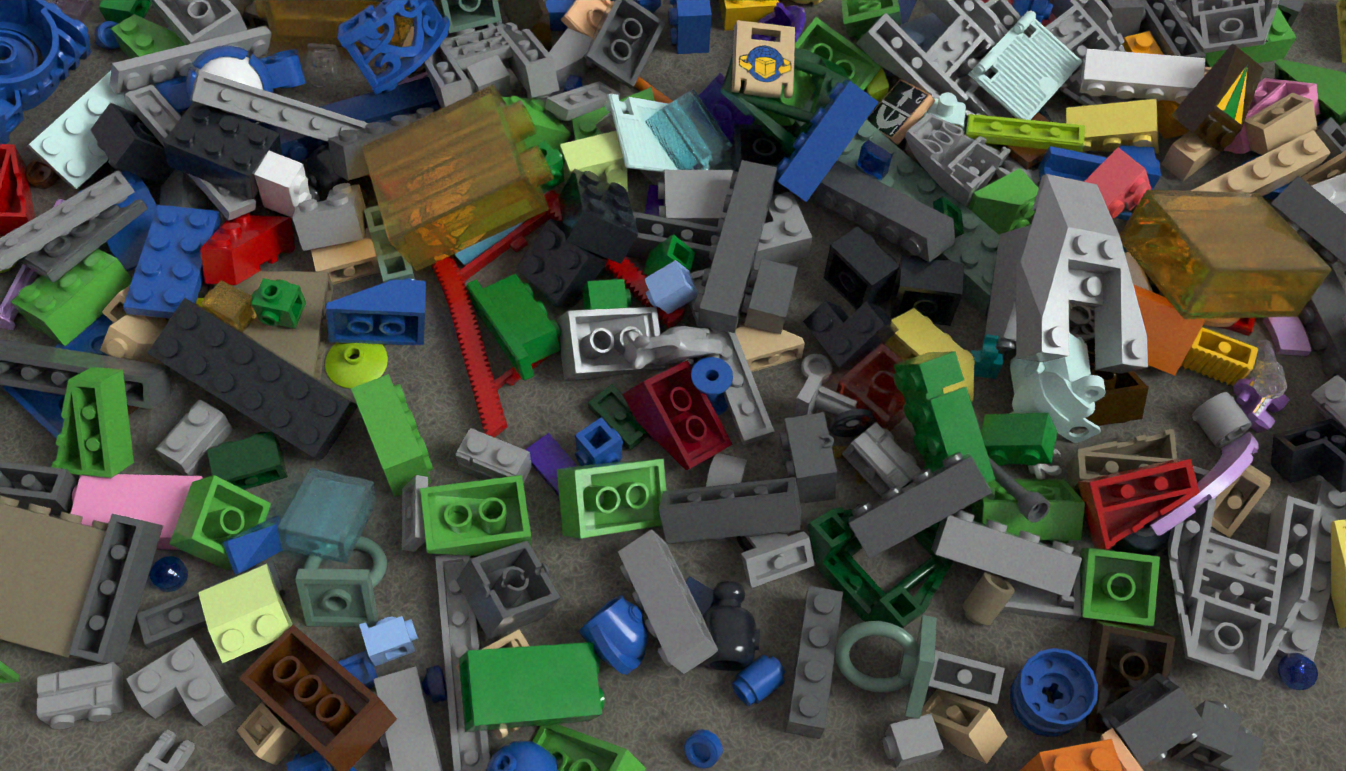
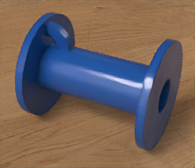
(713, 378)

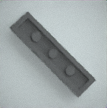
(183, 614)

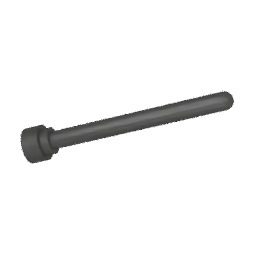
(1031, 504)

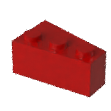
(15, 191)
(244, 245)
(1132, 498)

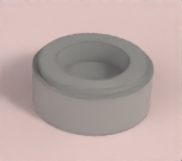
(818, 365)

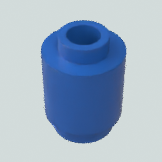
(758, 680)

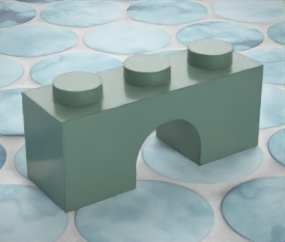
(390, 261)

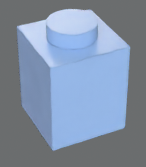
(671, 287)

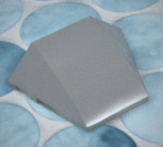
(953, 159)

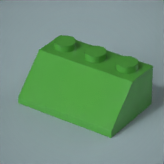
(1060, 524)

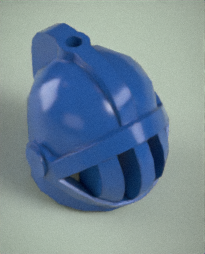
(618, 634)

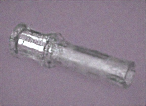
(1268, 372)

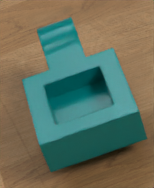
(987, 360)

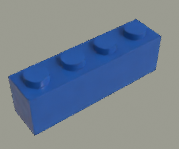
(826, 139)

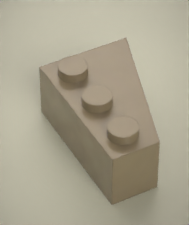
(1119, 457)

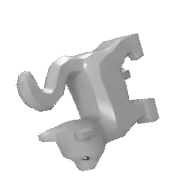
(670, 347)

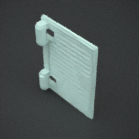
(1026, 68)
(637, 142)

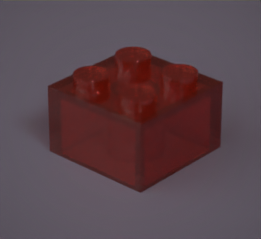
(874, 387)

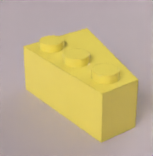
(1117, 124)

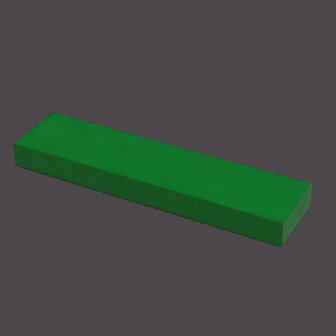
(500, 330)

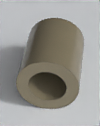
(987, 599)

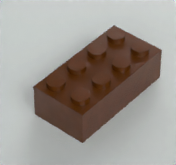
(318, 699)

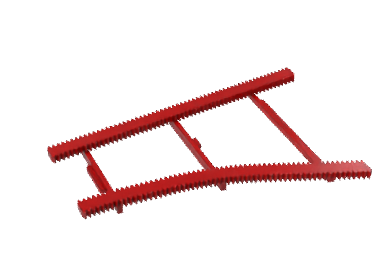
(467, 328)

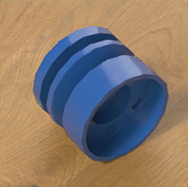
(1071, 687)

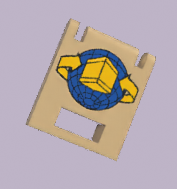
(763, 63)

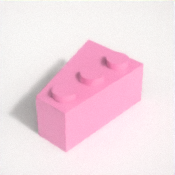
(1266, 94)

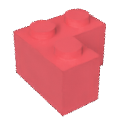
(1120, 182)

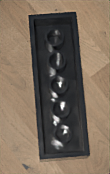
(253, 379)

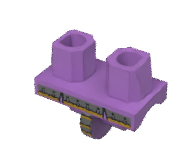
(1255, 406)

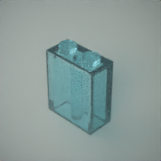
(689, 133)
(327, 515)

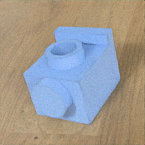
(389, 639)

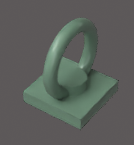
(341, 595)
(915, 662)

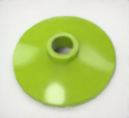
(354, 372)

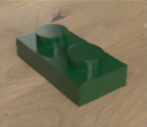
(617, 414)

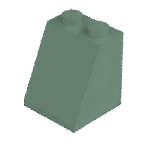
(468, 13)

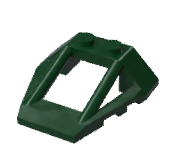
(824, 75)
(834, 561)

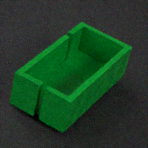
(940, 420)

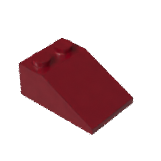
(678, 416)

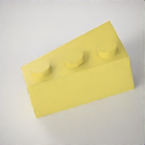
(919, 336)

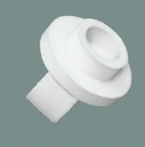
(1040, 469)

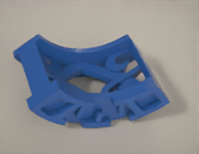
(429, 33)

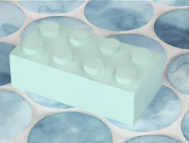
(68, 142)

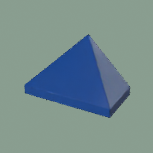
(254, 545)

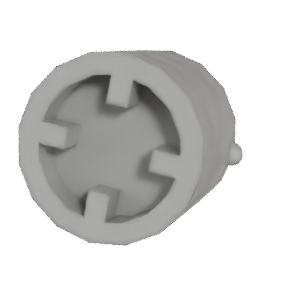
(1221, 419)

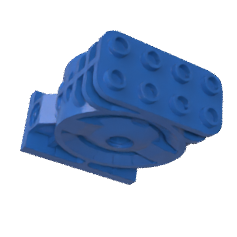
(21, 78)

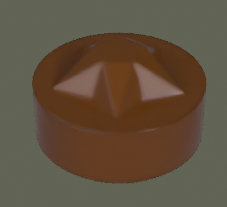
(40, 174)

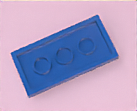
(171, 261)

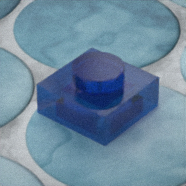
(874, 159)

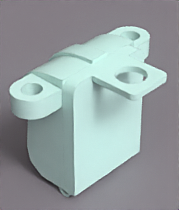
(1059, 388)

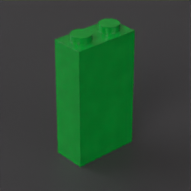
(530, 686)

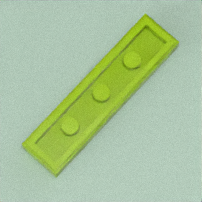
(1026, 132)

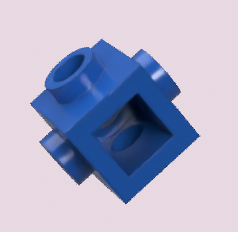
(598, 444)

